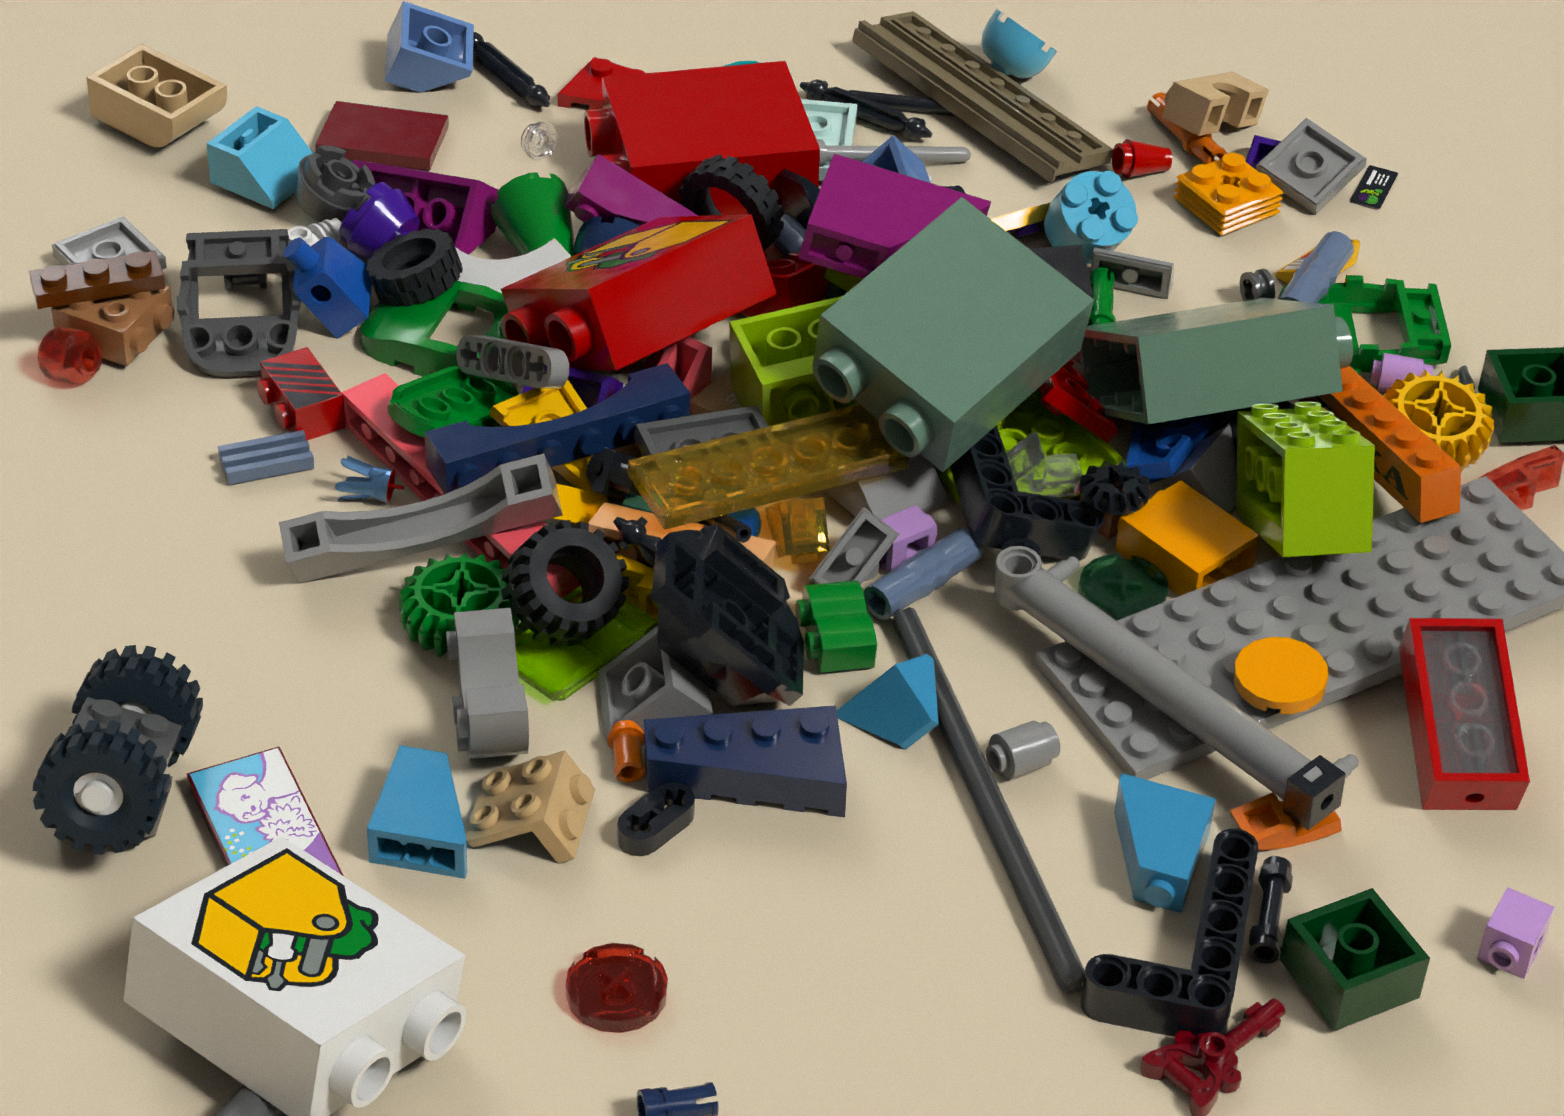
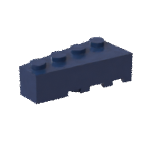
(752, 757)

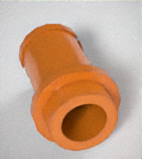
(626, 742)

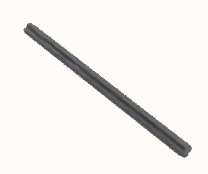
(995, 812)

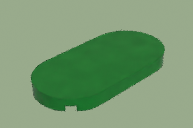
(447, 399)

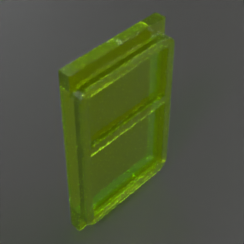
(566, 669)

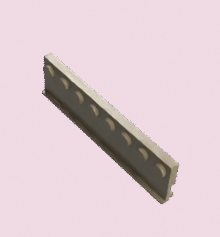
(981, 95)

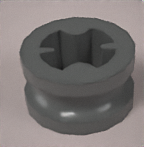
(1257, 285)

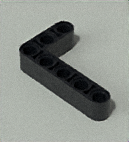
(1001, 512)
(1175, 998)

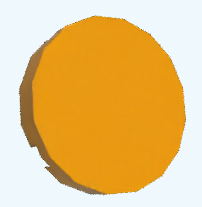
(1280, 675)

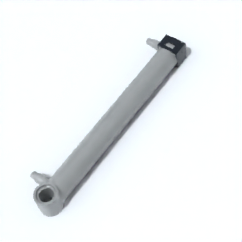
(1307, 787)

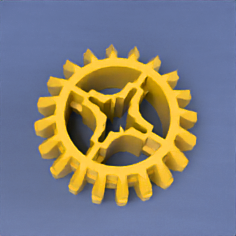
(1445, 413)

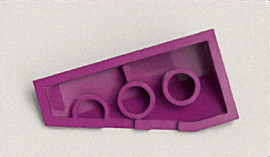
(613, 193)
(443, 202)

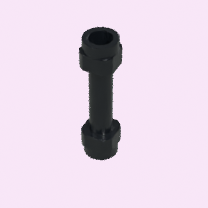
(1266, 937)

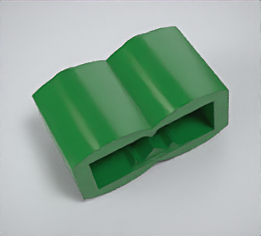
(837, 626)

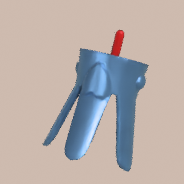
(377, 486)

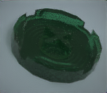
(1122, 585)

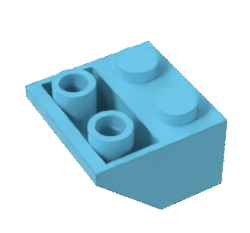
(257, 157)

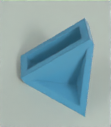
(898, 703)

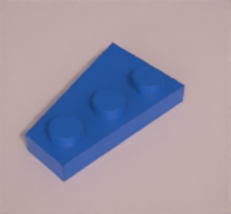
(1165, 445)

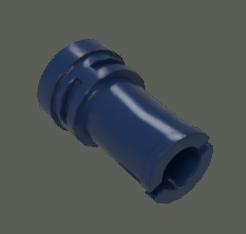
(677, 1101)

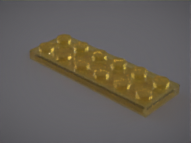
(764, 466)

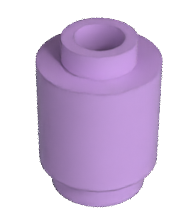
(1395, 367)

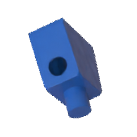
(330, 283)

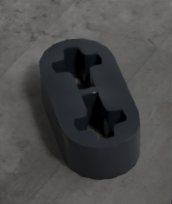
(650, 815)

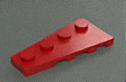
(1067, 394)

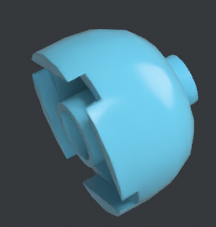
(1014, 48)

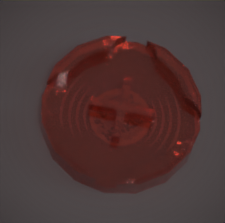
(616, 988)

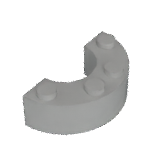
(492, 703)

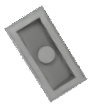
(1135, 272)
(856, 550)

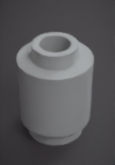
(1022, 749)

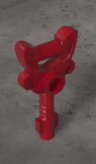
(1210, 1055)

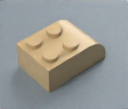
(153, 96)

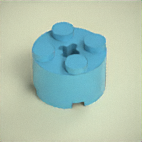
(1091, 213)

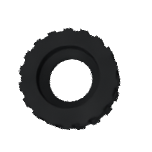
(414, 267)

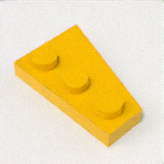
(542, 406)

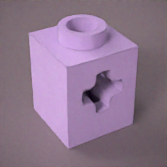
(1515, 932)

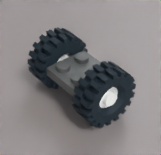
(108, 770)

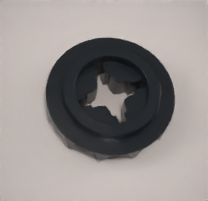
(1106, 497)

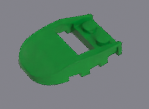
(1418, 313)
(404, 332)

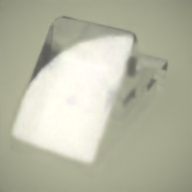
(1041, 474)

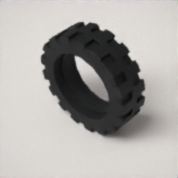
(743, 185)

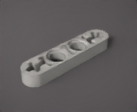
(511, 361)

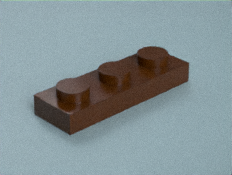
(96, 279)

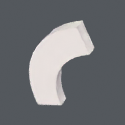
(504, 272)

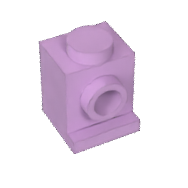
(915, 532)

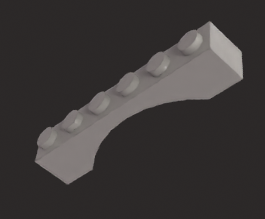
(345, 541)

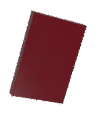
(385, 134)

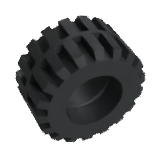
(591, 563)

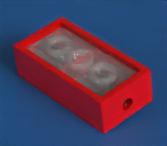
(1463, 714)

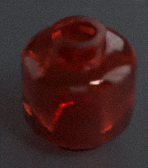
(69, 355)

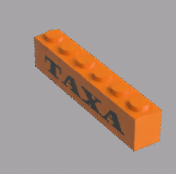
(1405, 458)

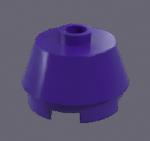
(378, 220)

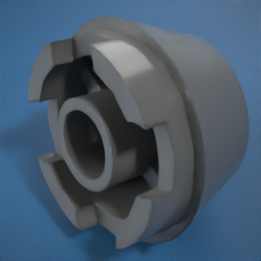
(331, 184)

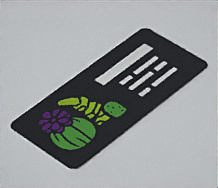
(1374, 187)

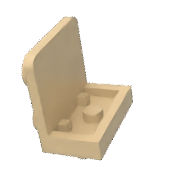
(534, 796)

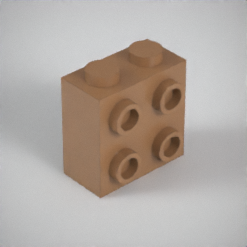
(120, 323)

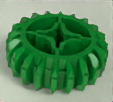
(445, 588)

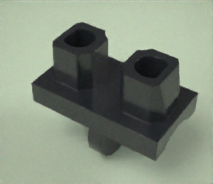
(609, 475)

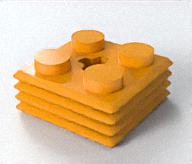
(1228, 193)

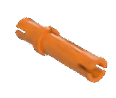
(1195, 145)

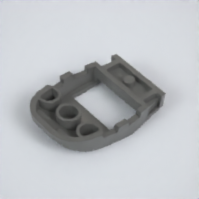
(236, 343)

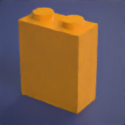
(1187, 538)

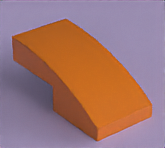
(1275, 829)

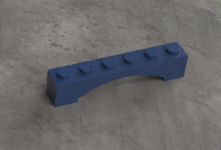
(467, 452)

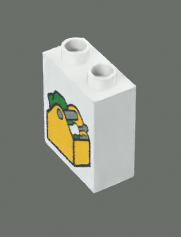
(295, 981)

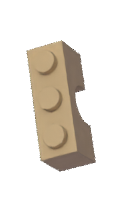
(1208, 100)

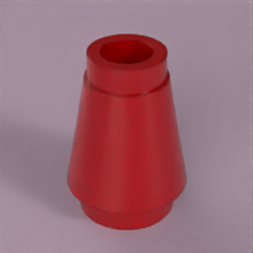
(1139, 158)

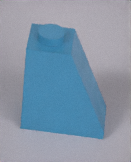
(419, 816)
(1161, 838)

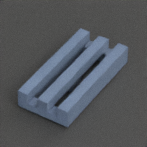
(265, 457)

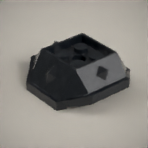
(727, 618)

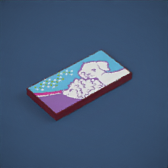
(255, 803)

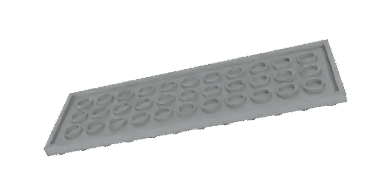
(1345, 606)

